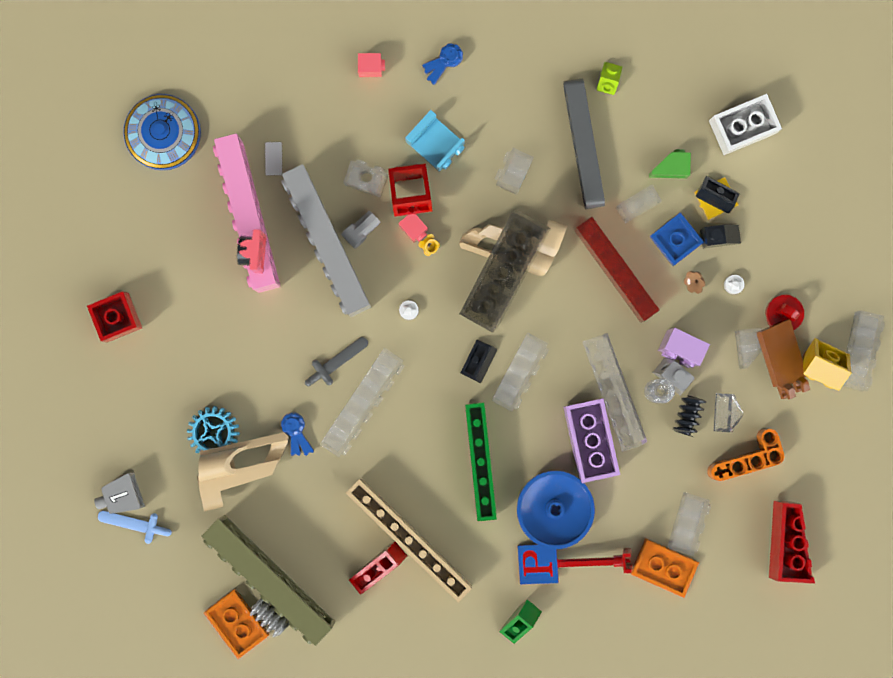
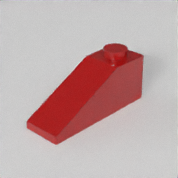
(378, 568)

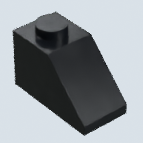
(720, 236)

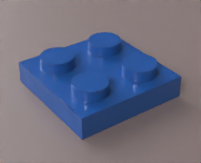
(676, 239)

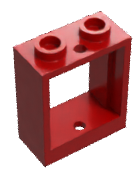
(411, 204)

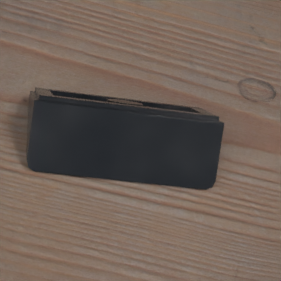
(717, 195)
(478, 361)

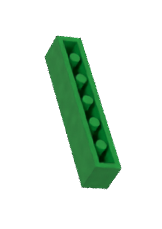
(480, 462)

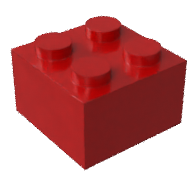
(114, 317)

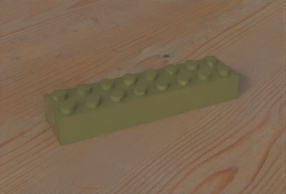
(269, 580)

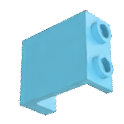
(435, 141)

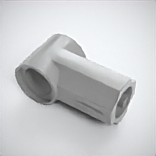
(357, 232)

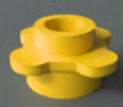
(428, 250)

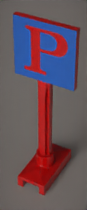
(541, 564)

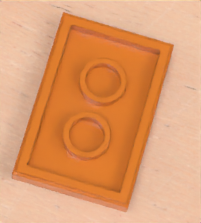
(664, 568)
(235, 625)

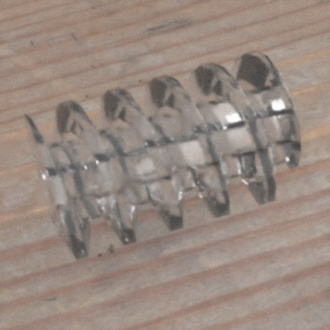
(665, 386)

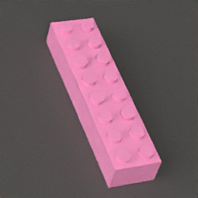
(244, 204)

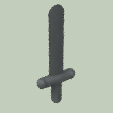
(324, 370)

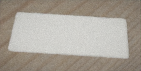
(273, 158)

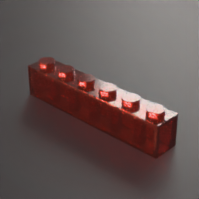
(616, 270)

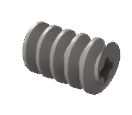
(269, 617)

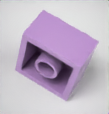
(683, 347)

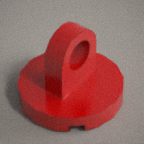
(784, 308)

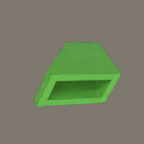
(675, 165)

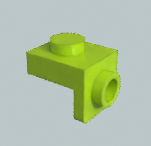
(609, 78)

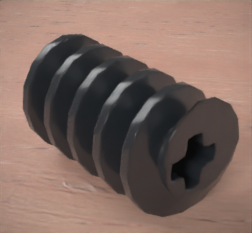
(688, 416)

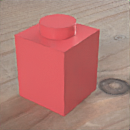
(370, 65)
(413, 227)

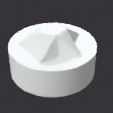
(734, 284)
(408, 310)

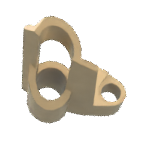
(542, 260)
(219, 471)

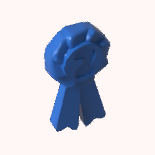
(450, 56)
(293, 425)

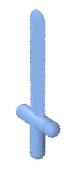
(135, 524)

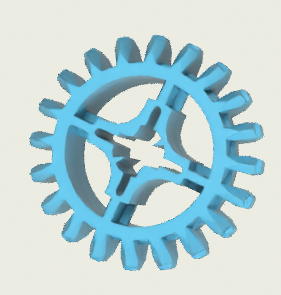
(198, 441)

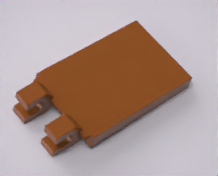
(783, 359)

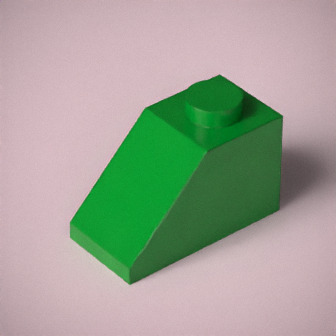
(521, 621)

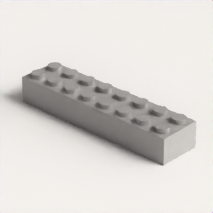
(324, 237)

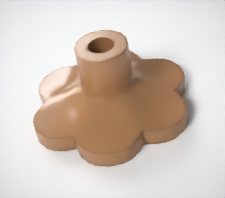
(694, 282)

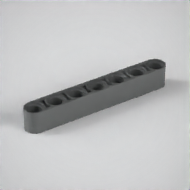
(584, 143)

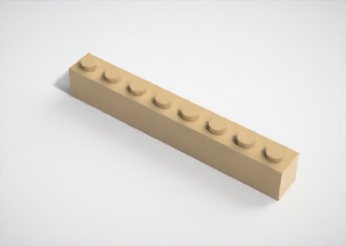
(409, 540)

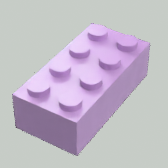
(591, 440)

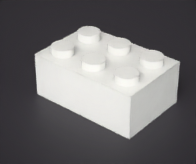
(745, 124)

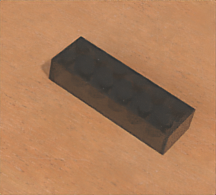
(504, 270)

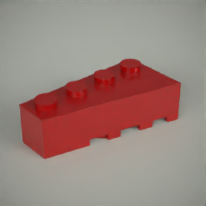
(789, 545)

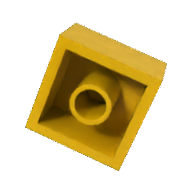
(826, 364)

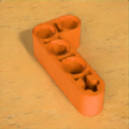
(745, 460)

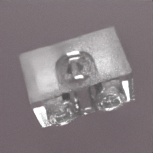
(374, 186)

